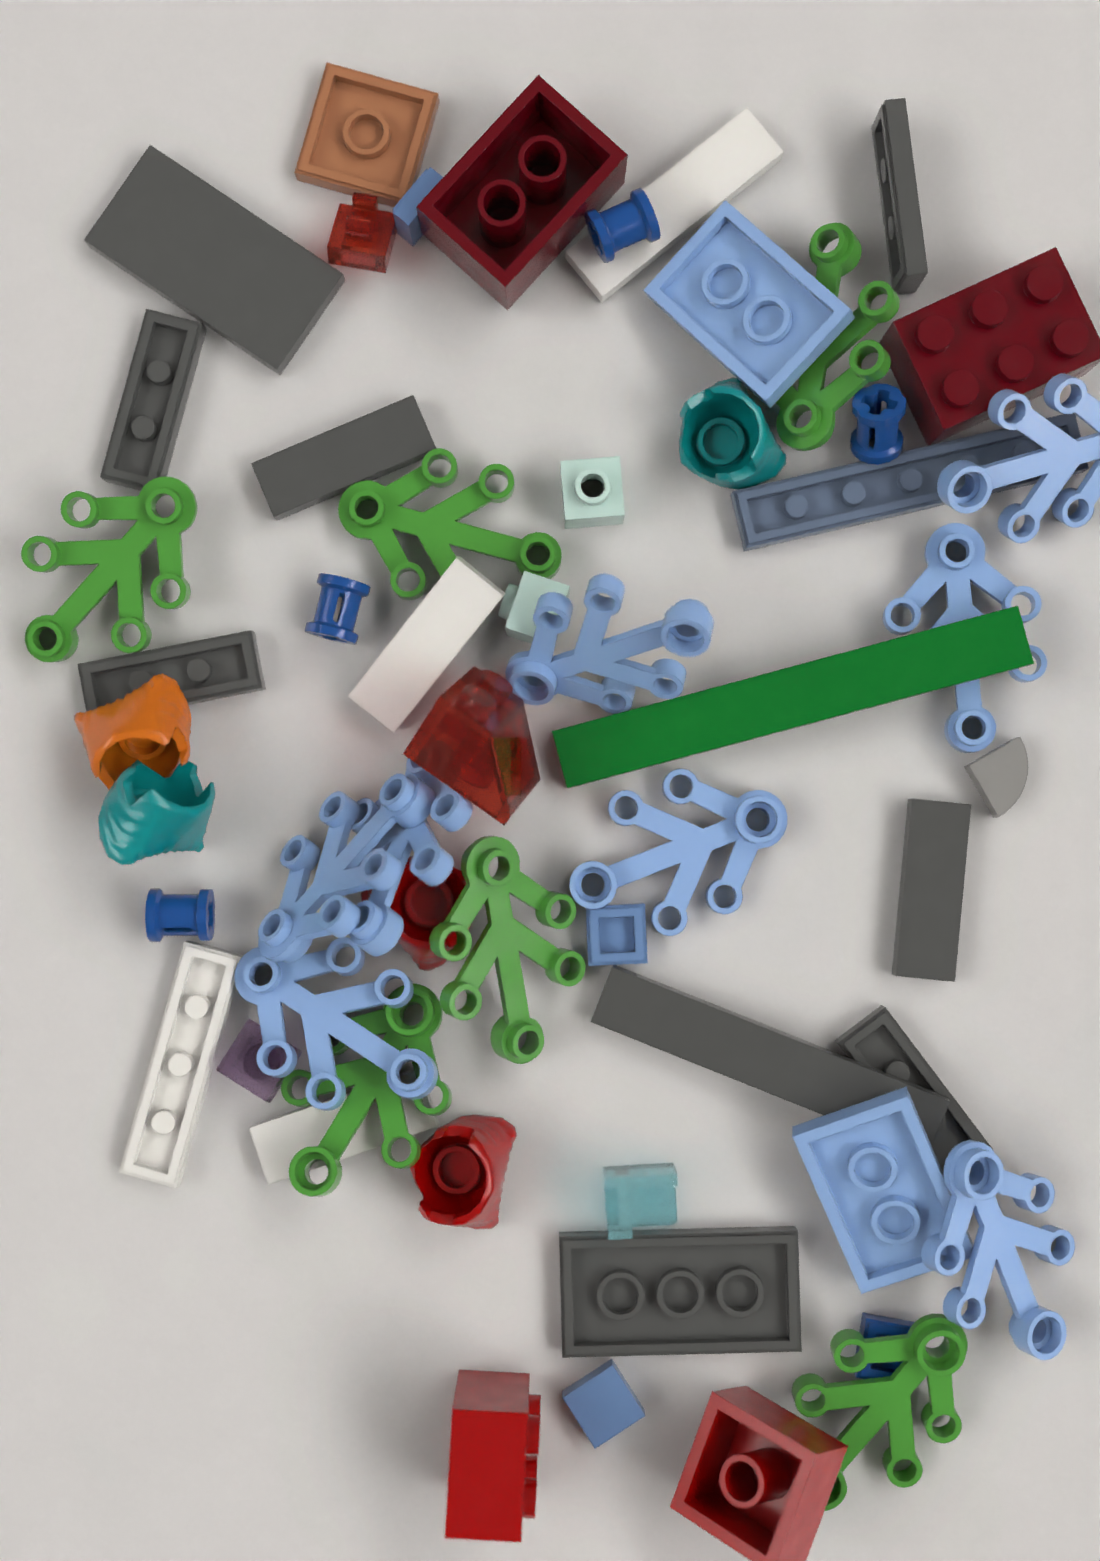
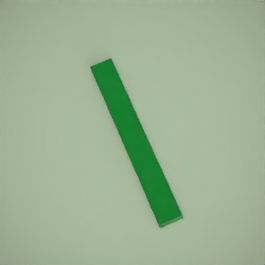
(793, 697)

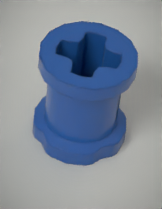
(622, 225)
(878, 423)
(351, 594)
(180, 915)

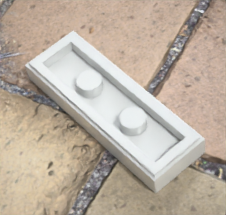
(426, 644)
(285, 1135)

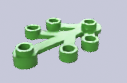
(811, 391)
(438, 526)
(117, 563)
(501, 944)
(369, 1085)
(890, 1397)

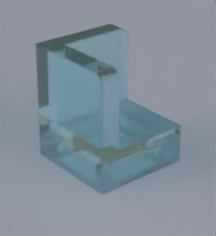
(639, 1197)

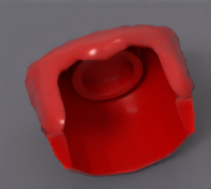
(422, 911)
(464, 1171)

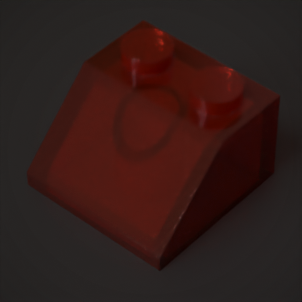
(479, 744)

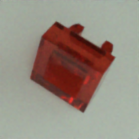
(362, 235)

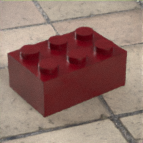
(522, 192)
(987, 339)

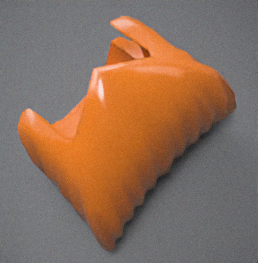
(143, 726)

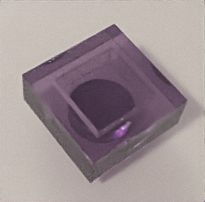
(242, 1067)

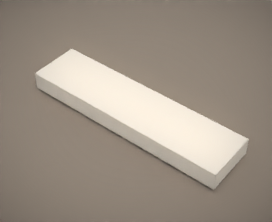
(684, 200)
(181, 1065)

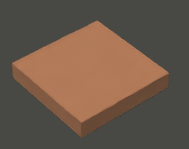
(366, 135)

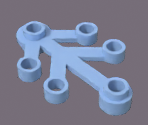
(1053, 462)
(960, 607)
(540, 675)
(688, 846)
(378, 923)
(290, 929)
(324, 1016)
(1031, 1326)

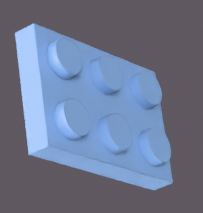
(749, 303)
(877, 1186)

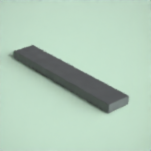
(749, 1049)

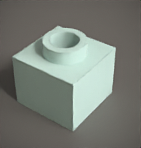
(592, 511)
(520, 603)

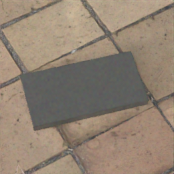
(215, 259)
(680, 1292)

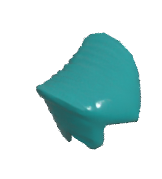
(728, 438)
(154, 813)

